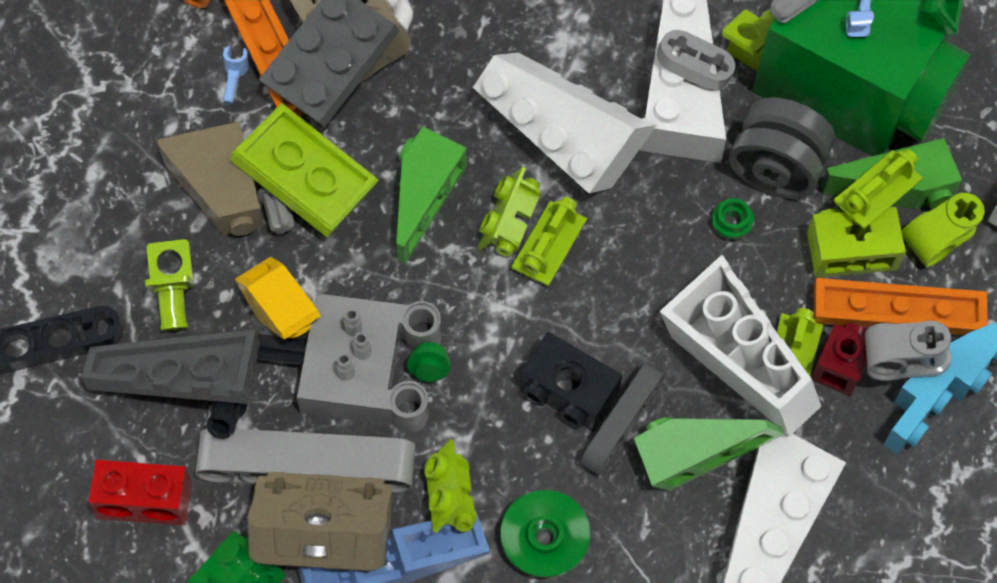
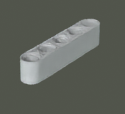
(257, 452)

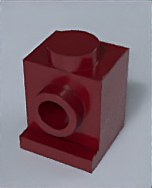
(838, 369)

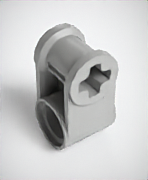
(905, 351)

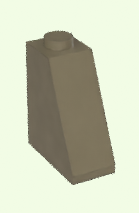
(215, 183)

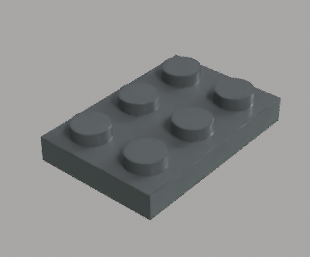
(329, 57)

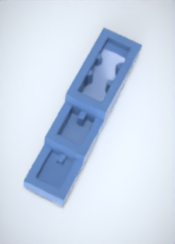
(411, 555)

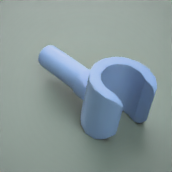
(859, 21)
(235, 69)

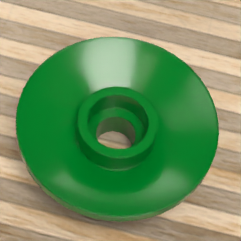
(549, 513)

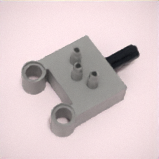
(354, 360)

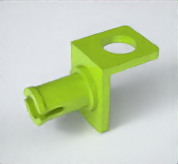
(748, 36)
(170, 287)

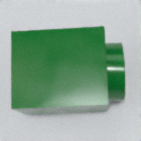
(864, 84)

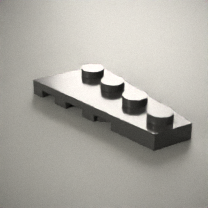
(181, 367)

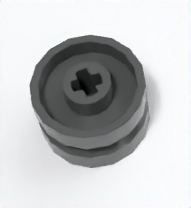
(782, 148)

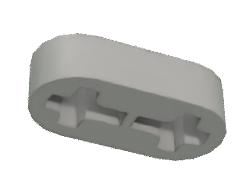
(695, 60)

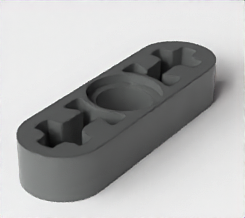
(623, 418)

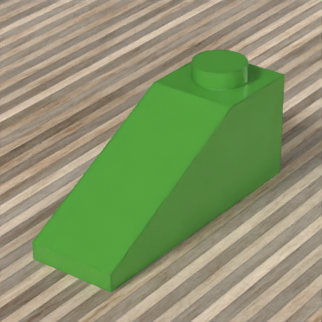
(934, 164)
(427, 177)
(688, 448)

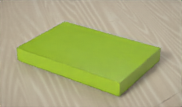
(304, 170)

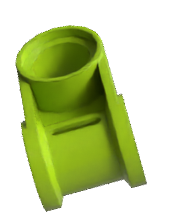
(944, 228)

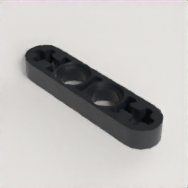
(39, 331)

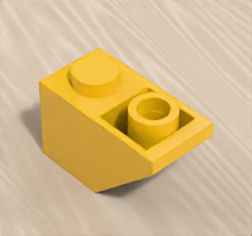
(277, 299)

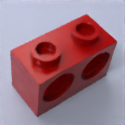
(140, 492)

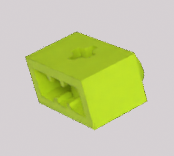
(844, 248)

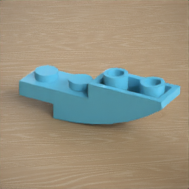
(926, 394)

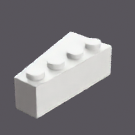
(685, 113)
(565, 120)
(737, 342)
(779, 508)

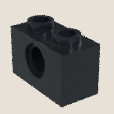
(558, 361)

